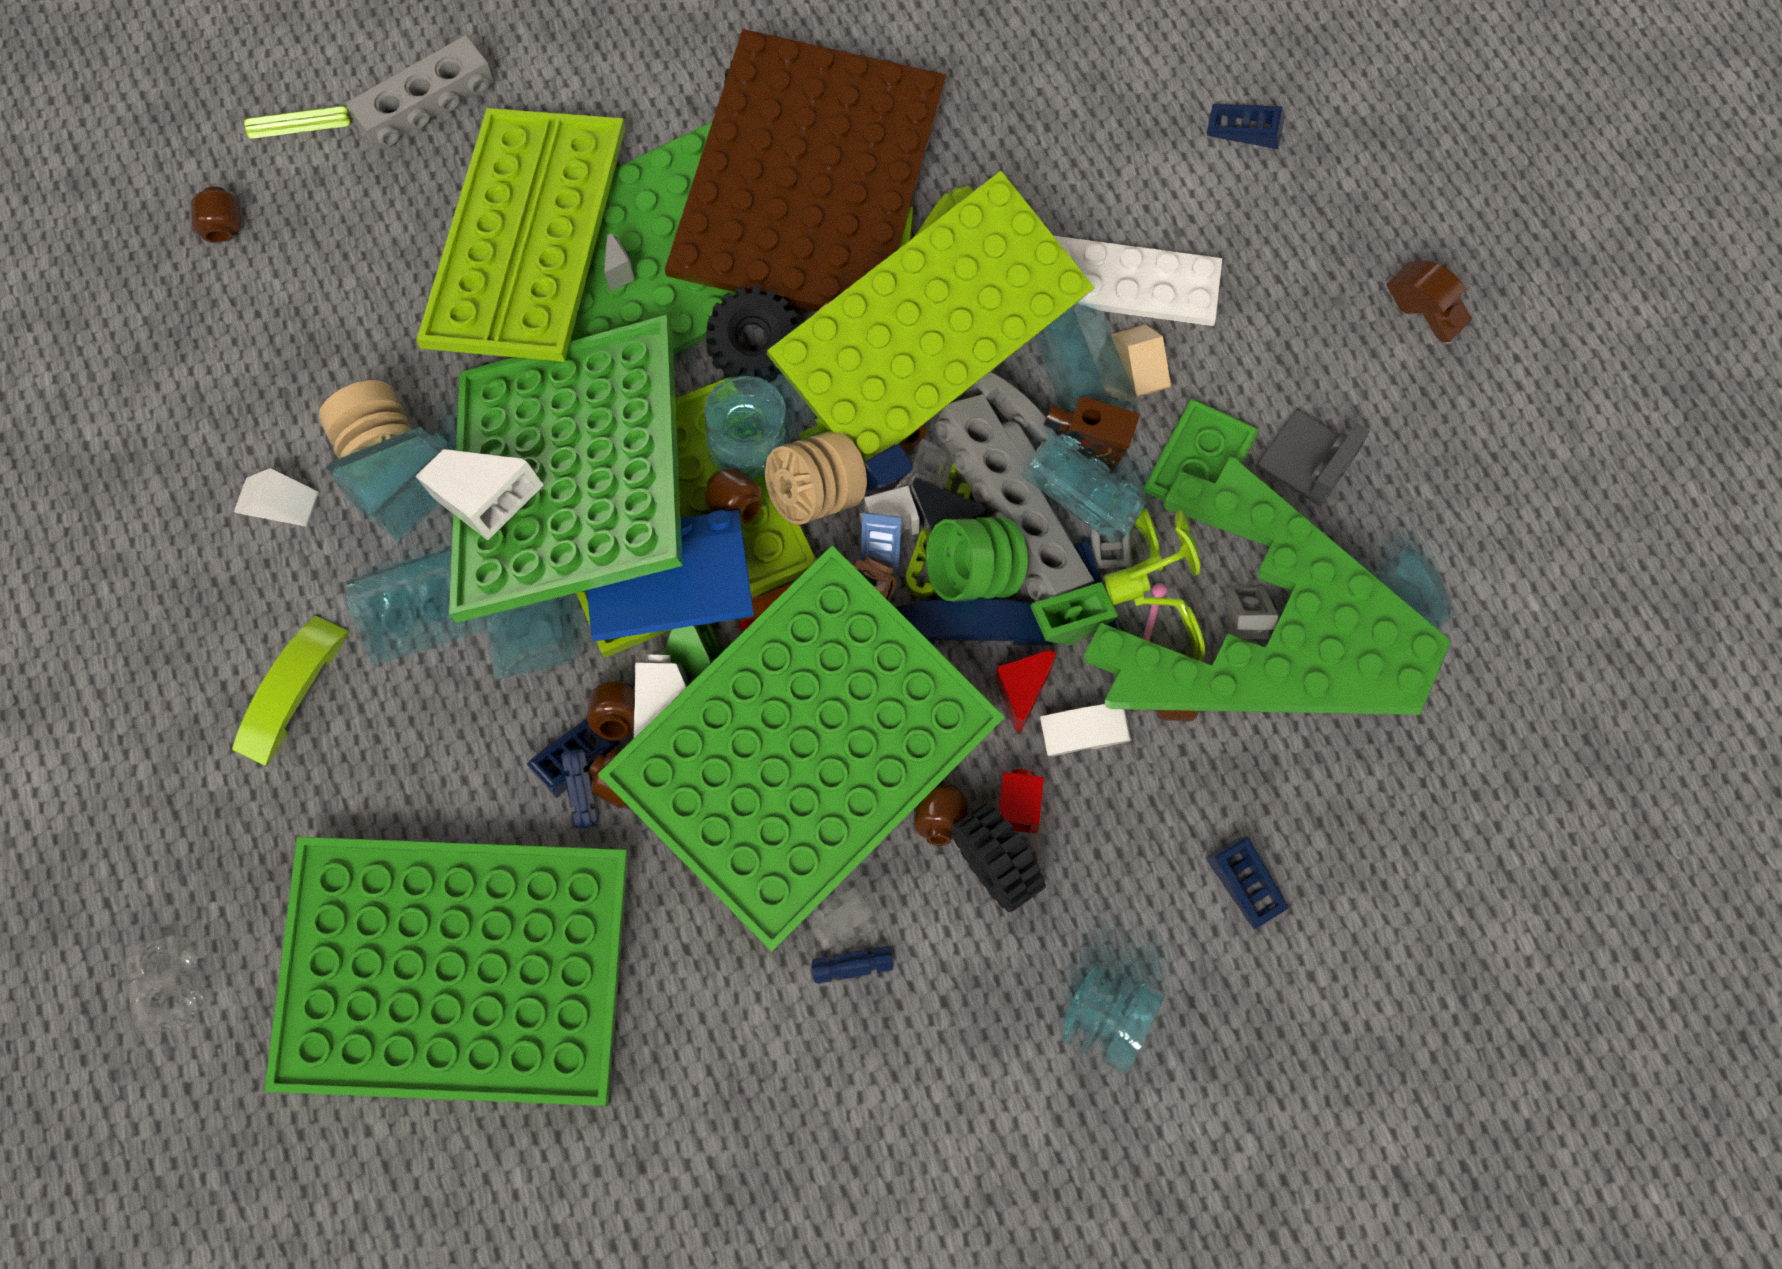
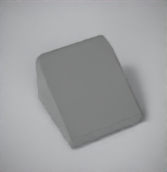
(617, 264)

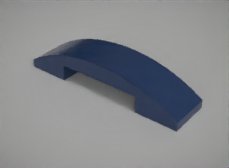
(975, 621)

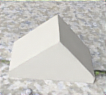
(276, 498)

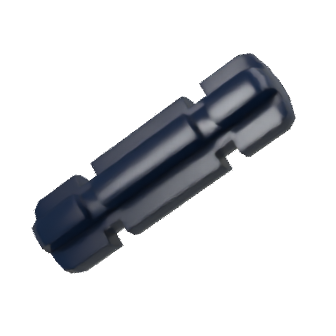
(579, 788)
(852, 965)

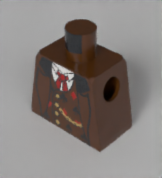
(1097, 428)

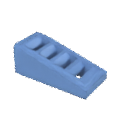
(882, 538)

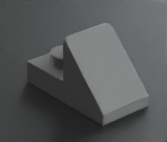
(1250, 611)

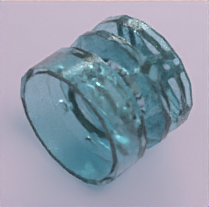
(744, 424)
(1112, 1017)

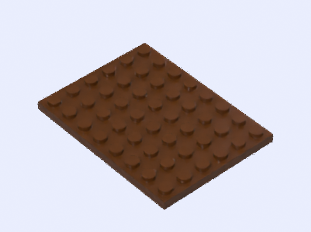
(805, 170)

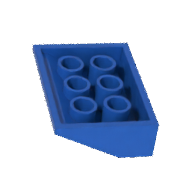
(704, 590)

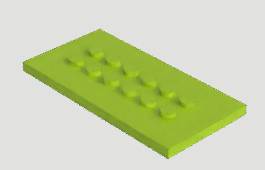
(523, 235)

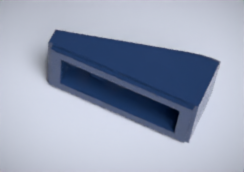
(1256, 136)
(887, 467)
(539, 763)
(1236, 889)

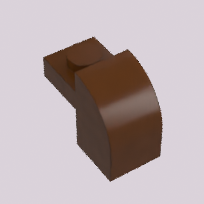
(1435, 293)

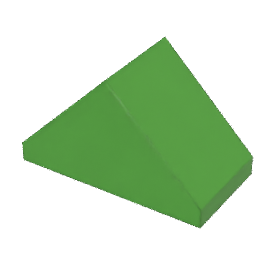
(1074, 614)
(693, 647)

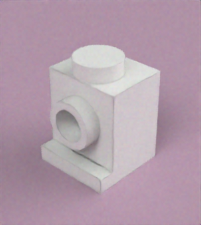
(894, 503)

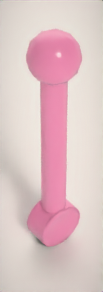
(1159, 590)

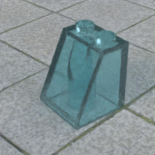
(384, 480)

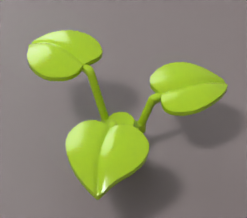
(1133, 581)

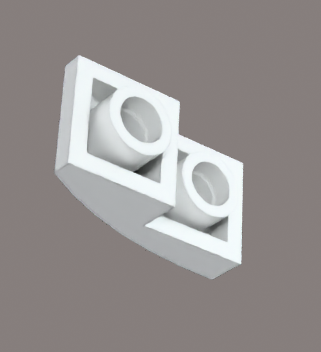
(1084, 729)

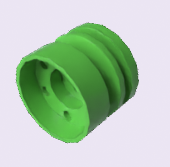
(976, 558)

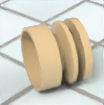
(362, 416)
(815, 477)

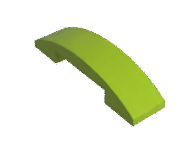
(285, 688)

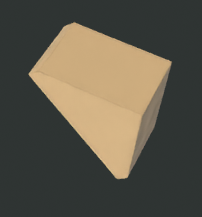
(1143, 359)

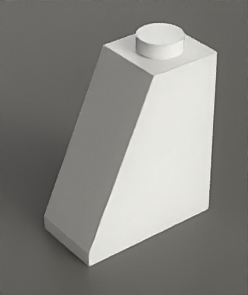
(480, 487)
(656, 687)

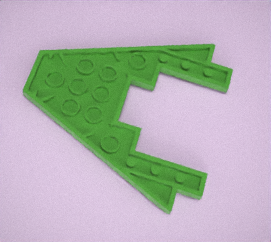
(1334, 650)

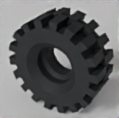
(733, 315)
(998, 857)

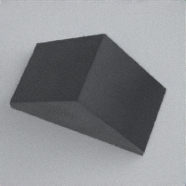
(937, 504)

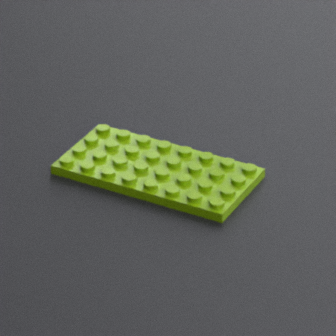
(931, 319)

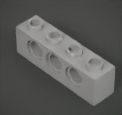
(420, 93)

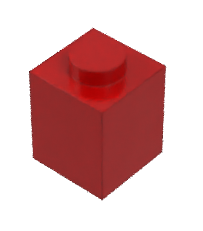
(1021, 799)

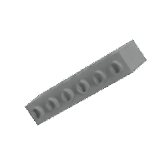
(993, 473)

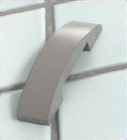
(1012, 406)

